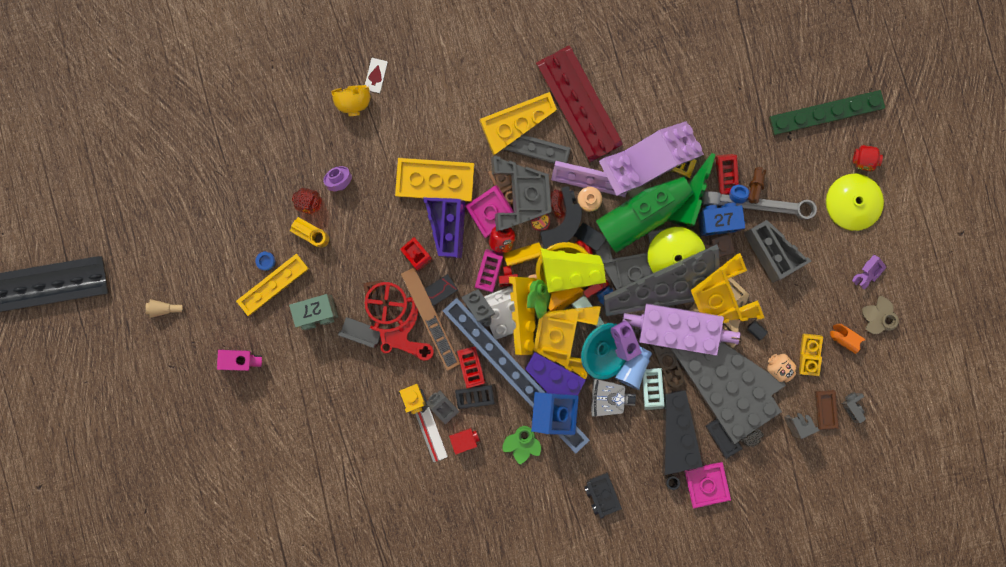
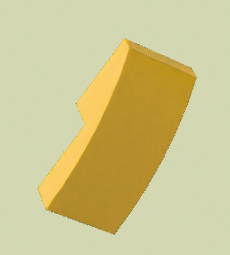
(810, 354)

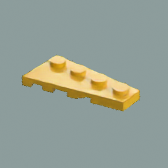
(522, 316)

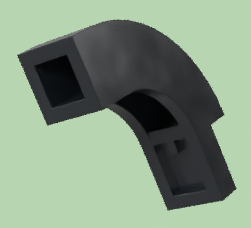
(569, 226)

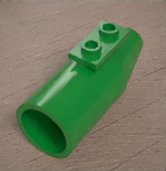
(643, 213)

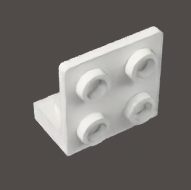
(503, 307)

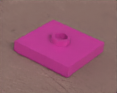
(485, 207)
(707, 485)

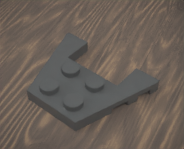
(529, 193)
(625, 269)

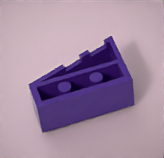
(447, 225)
(554, 377)

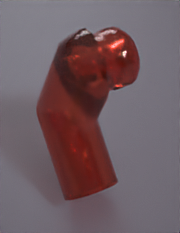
(556, 201)

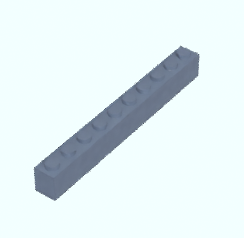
(503, 362)

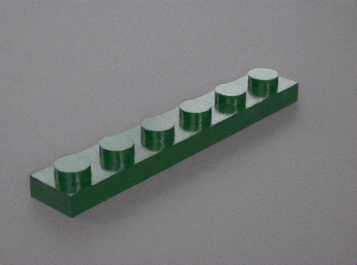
(827, 112)

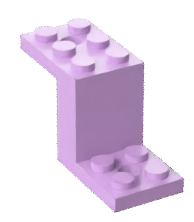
(651, 158)

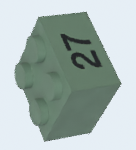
(314, 311)

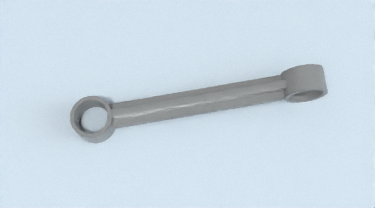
(719, 199)

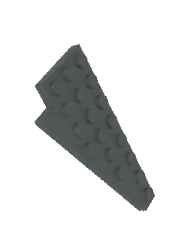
(732, 388)

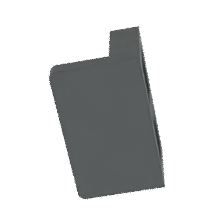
(359, 332)

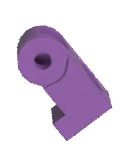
(625, 341)

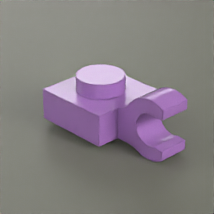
(871, 271)

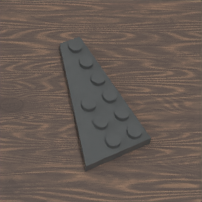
(665, 286)

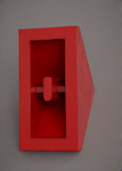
(416, 254)

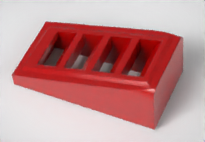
(719, 167)
(475, 382)

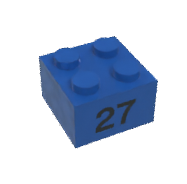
(721, 220)

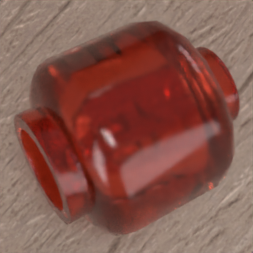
(307, 200)

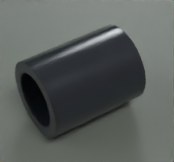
(757, 330)
(674, 487)

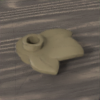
(877, 315)

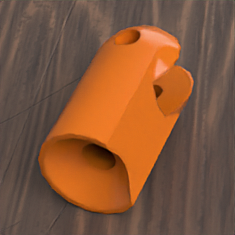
(846, 337)

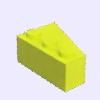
(571, 270)

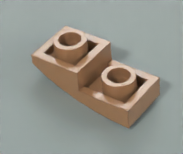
(505, 185)

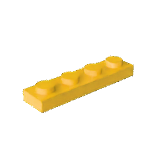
(272, 285)

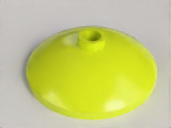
(842, 202)
(670, 243)

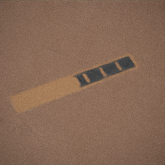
(430, 318)

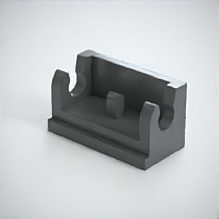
(799, 427)

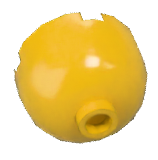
(351, 99)

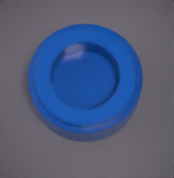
(739, 194)
(265, 261)

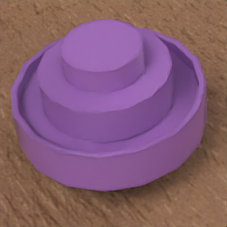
(337, 178)

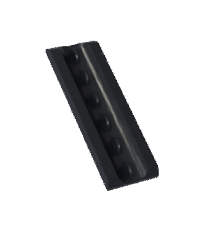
(52, 283)

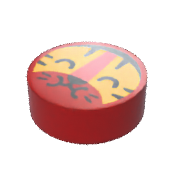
(541, 223)

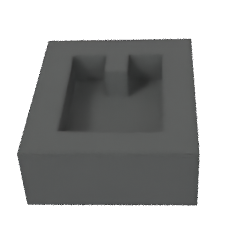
(442, 406)
(855, 411)

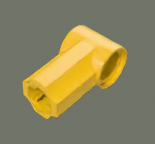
(309, 232)

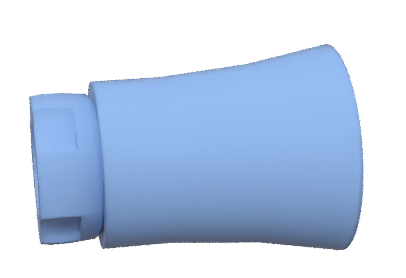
(634, 369)

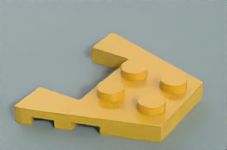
(717, 298)
(557, 333)

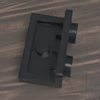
(603, 495)

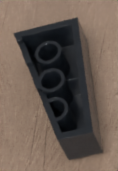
(679, 438)

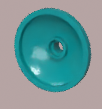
(599, 353)

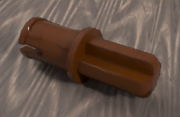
(756, 185)

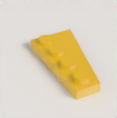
(513, 122)

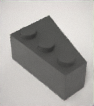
(774, 251)

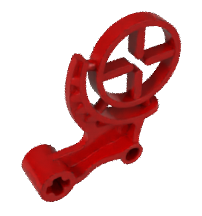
(397, 336)

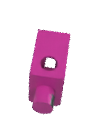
(228, 360)

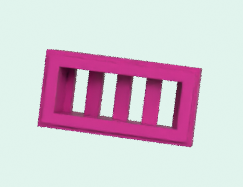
(492, 254)

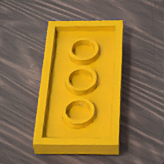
(434, 179)

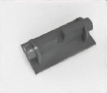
(479, 307)

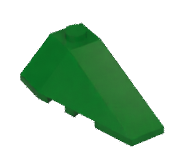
(688, 212)

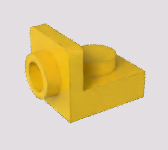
(413, 399)

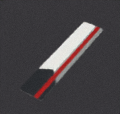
(431, 432)

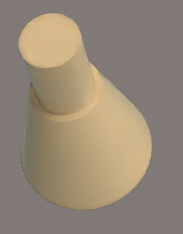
(157, 308)

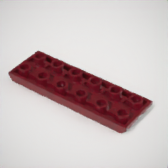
(579, 103)

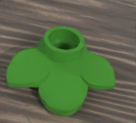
(538, 297)
(522, 447)

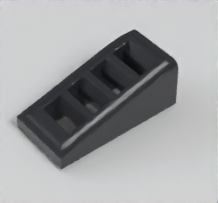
(492, 394)

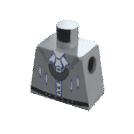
(609, 398)

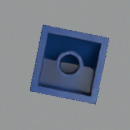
(554, 413)

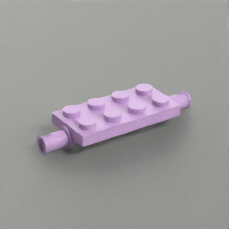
(681, 329)

